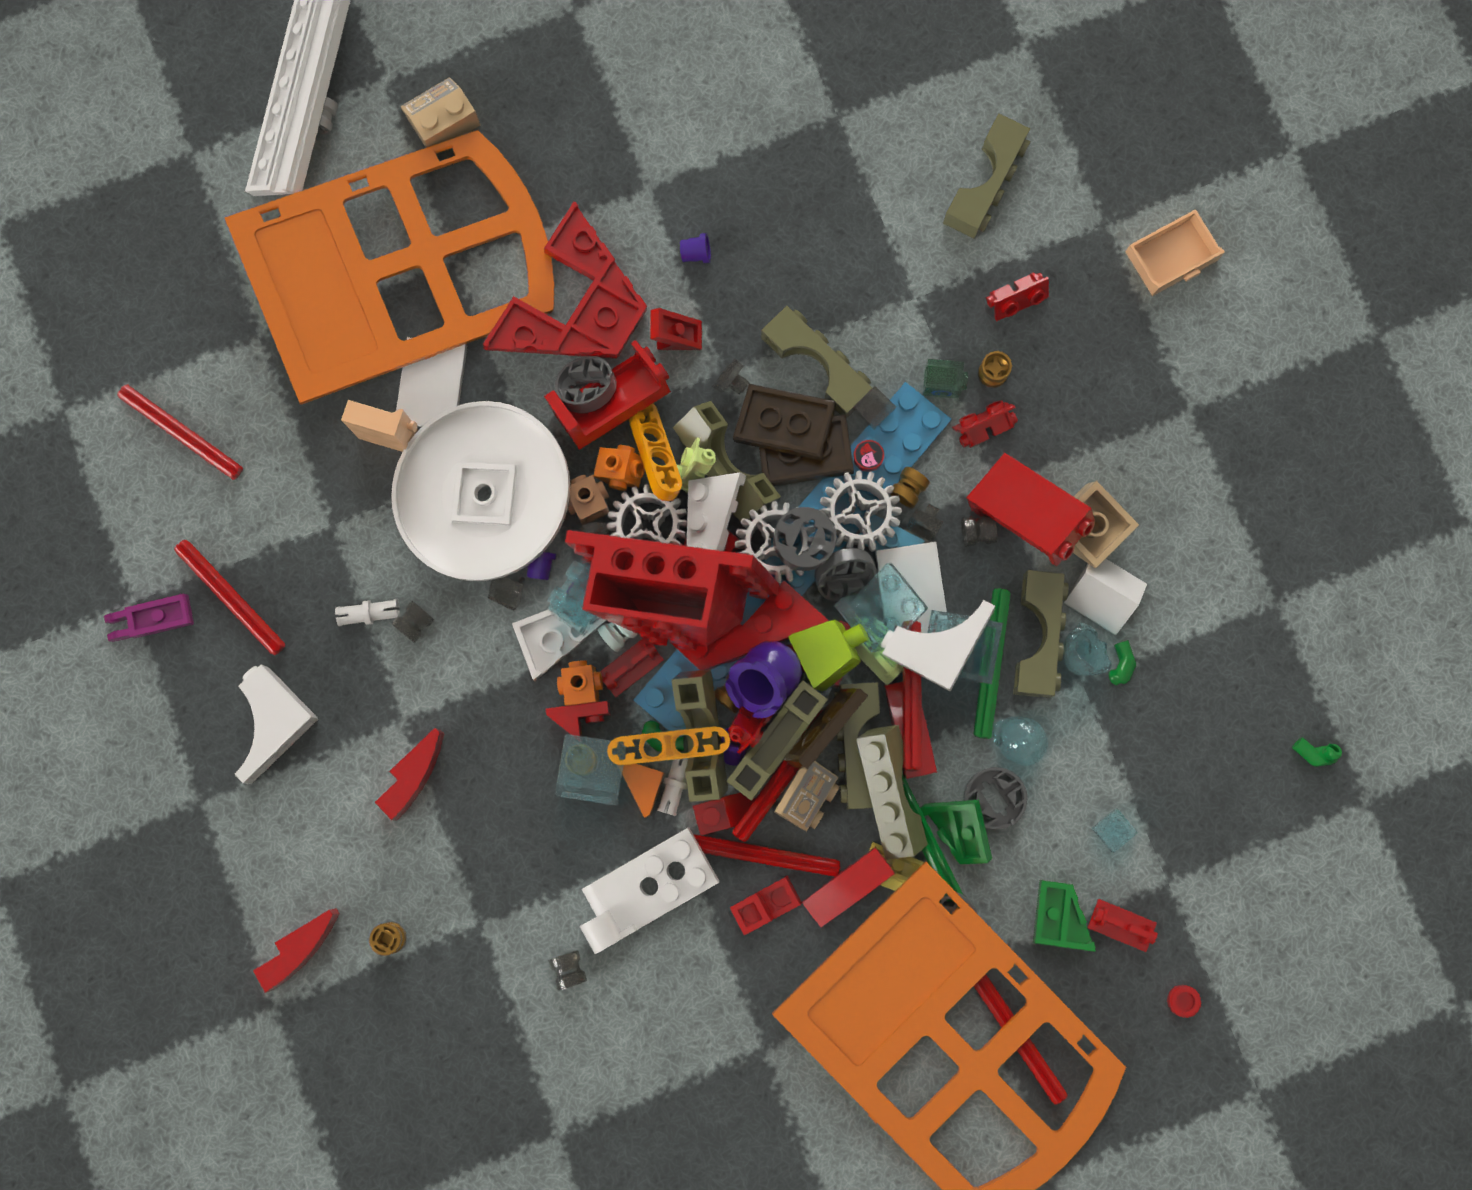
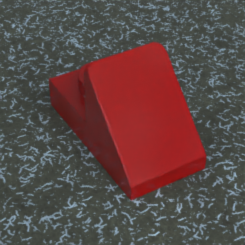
(675, 331)
(570, 716)
(721, 813)

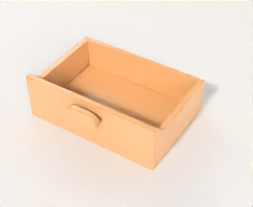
(1174, 253)
(379, 426)

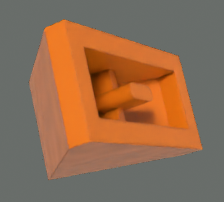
(644, 785)

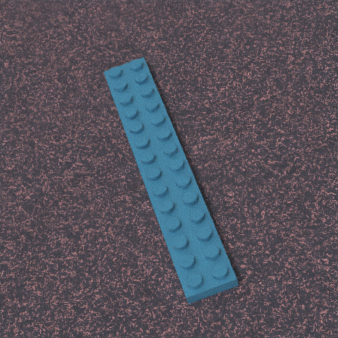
(904, 440)

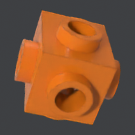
(619, 467)
(588, 691)

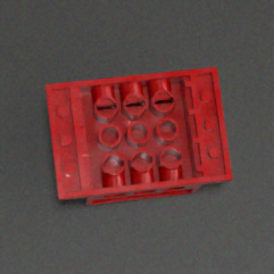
(669, 588)

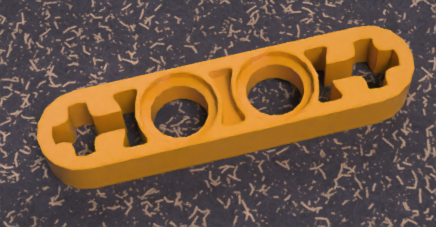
(661, 449)
(669, 750)

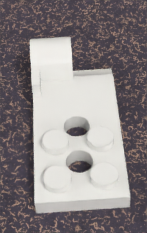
(623, 904)

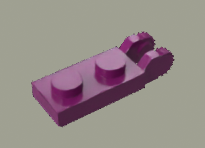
(151, 617)

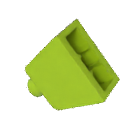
(828, 651)

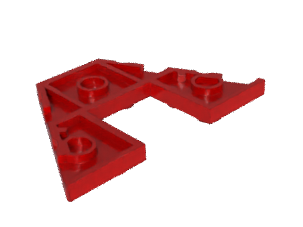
(600, 321)
(771, 622)

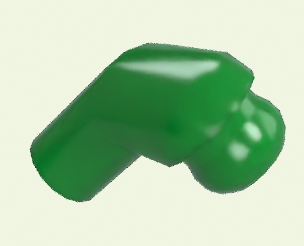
(1125, 666)
(653, 727)
(1317, 755)

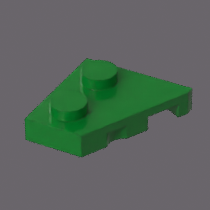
(962, 829)
(1059, 918)

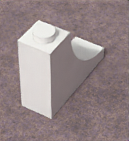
(938, 654)
(278, 720)

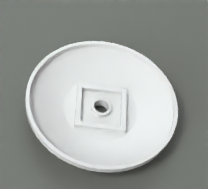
(440, 484)

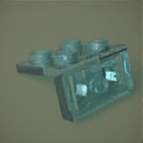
(882, 606)
(588, 772)

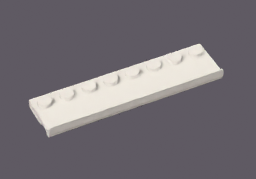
(297, 97)

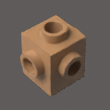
(590, 508)

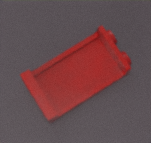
(637, 387)
(1032, 508)

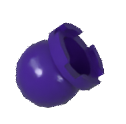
(764, 678)

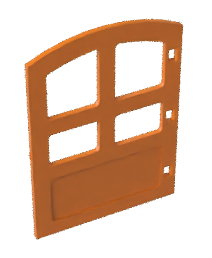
(325, 293)
(896, 985)

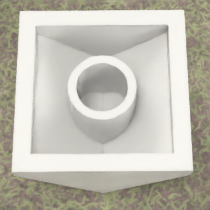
(1106, 595)

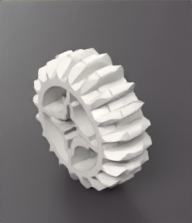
(885, 502)
(658, 517)
(767, 530)

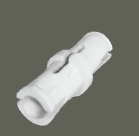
(367, 612)
(674, 787)

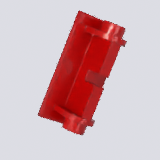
(1030, 291)
(974, 426)
(631, 666)
(747, 729)
(1122, 925)

